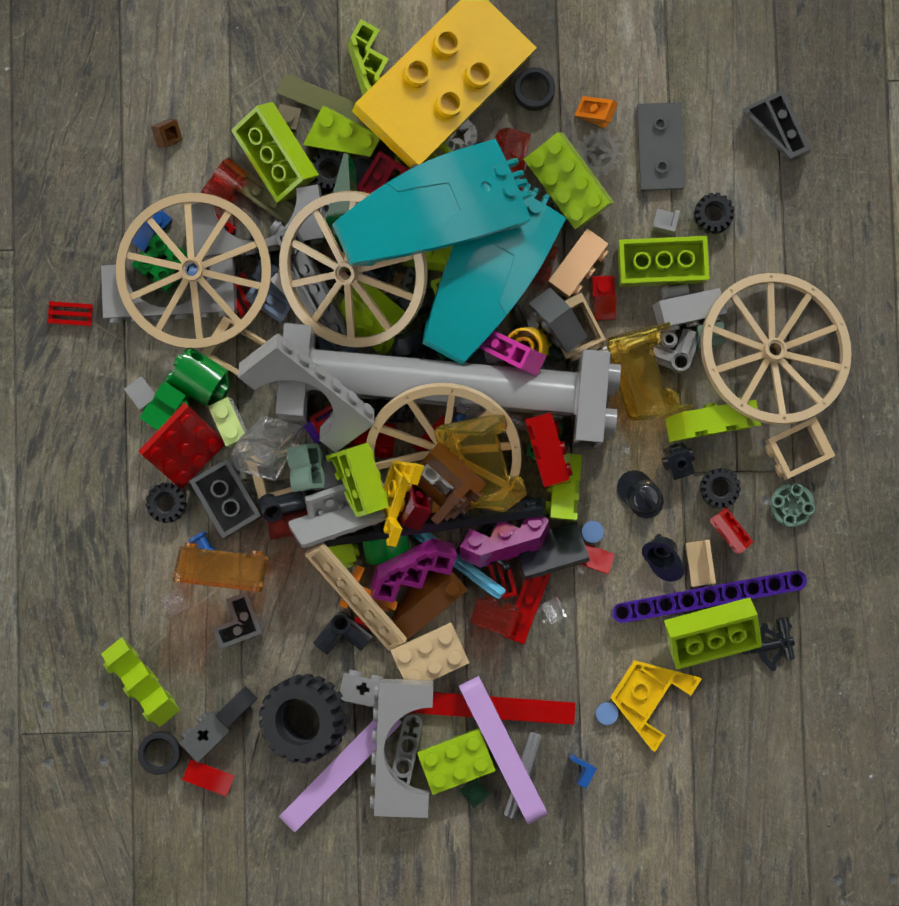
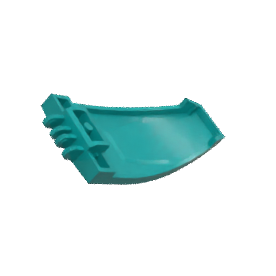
(436, 206)
(487, 280)

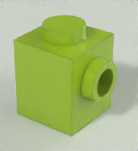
(346, 554)

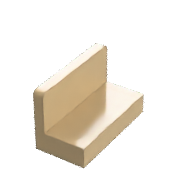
(700, 563)

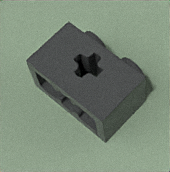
(191, 737)

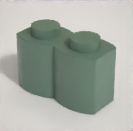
(305, 467)

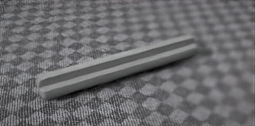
(527, 760)

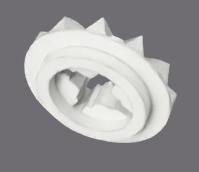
(469, 137)

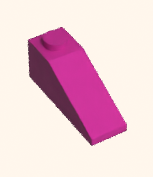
(514, 352)

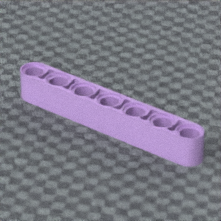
(503, 750)
(332, 777)

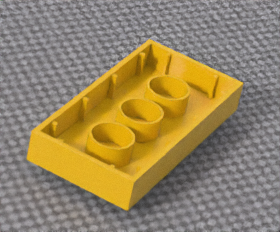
(443, 80)

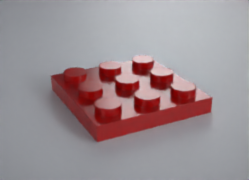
(182, 446)

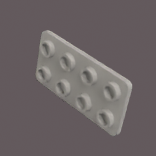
(329, 517)

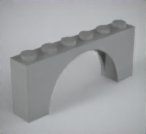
(205, 220)
(116, 312)
(282, 361)
(393, 795)

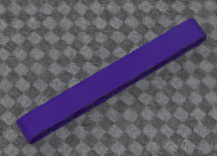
(719, 596)

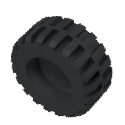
(277, 723)

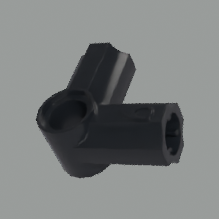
(332, 634)

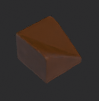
(166, 133)

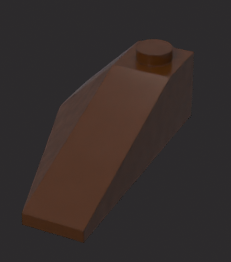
(426, 603)

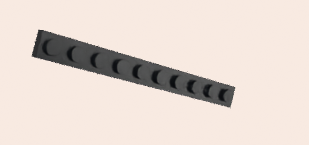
(523, 509)

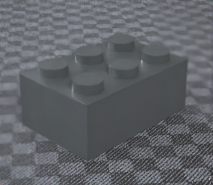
(226, 498)

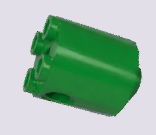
(199, 377)

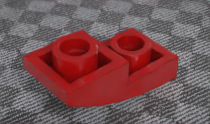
(208, 777)

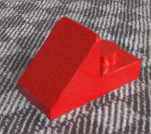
(604, 298)

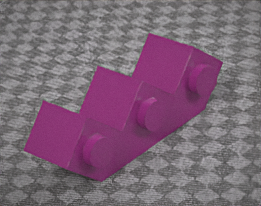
(504, 542)
(412, 568)

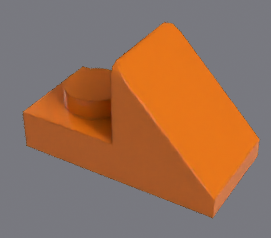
(596, 110)

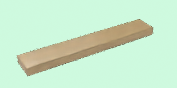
(355, 596)

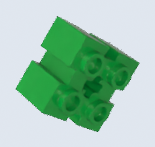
(160, 251)
(163, 405)

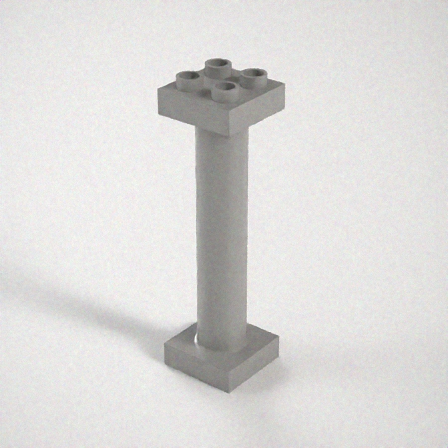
(384, 377)

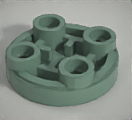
(792, 505)

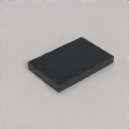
(560, 550)

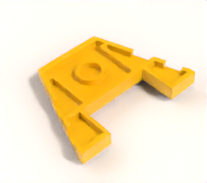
(397, 483)
(642, 691)

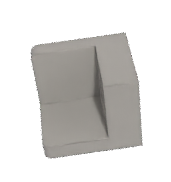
(665, 222)
(140, 393)

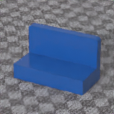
(586, 773)

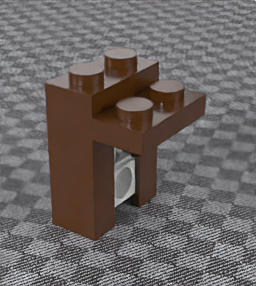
(449, 483)

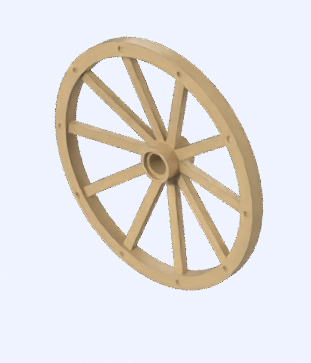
(124, 254)
(342, 278)
(780, 347)
(452, 390)

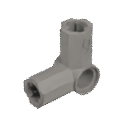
(685, 349)

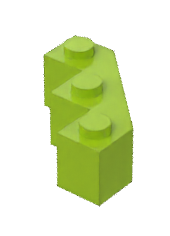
(366, 61)
(708, 421)
(140, 682)

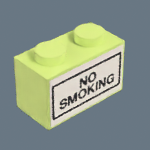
(228, 421)

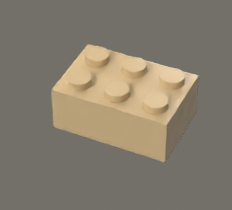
(430, 655)

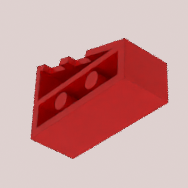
(548, 450)

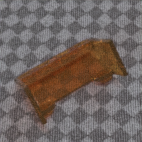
(222, 568)

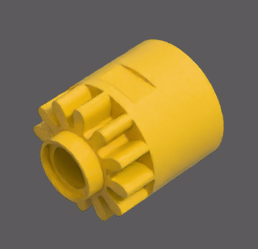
(535, 337)

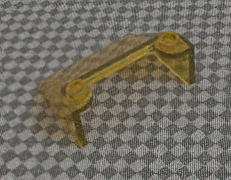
(479, 448)

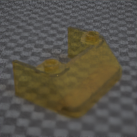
(640, 376)

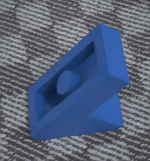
(146, 232)

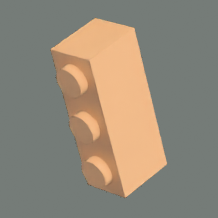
(578, 264)

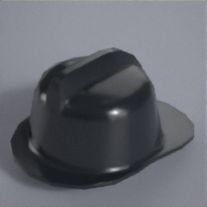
(640, 494)
(663, 558)

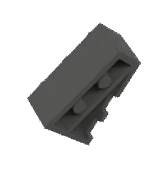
(779, 124)

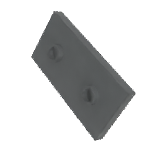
(660, 146)

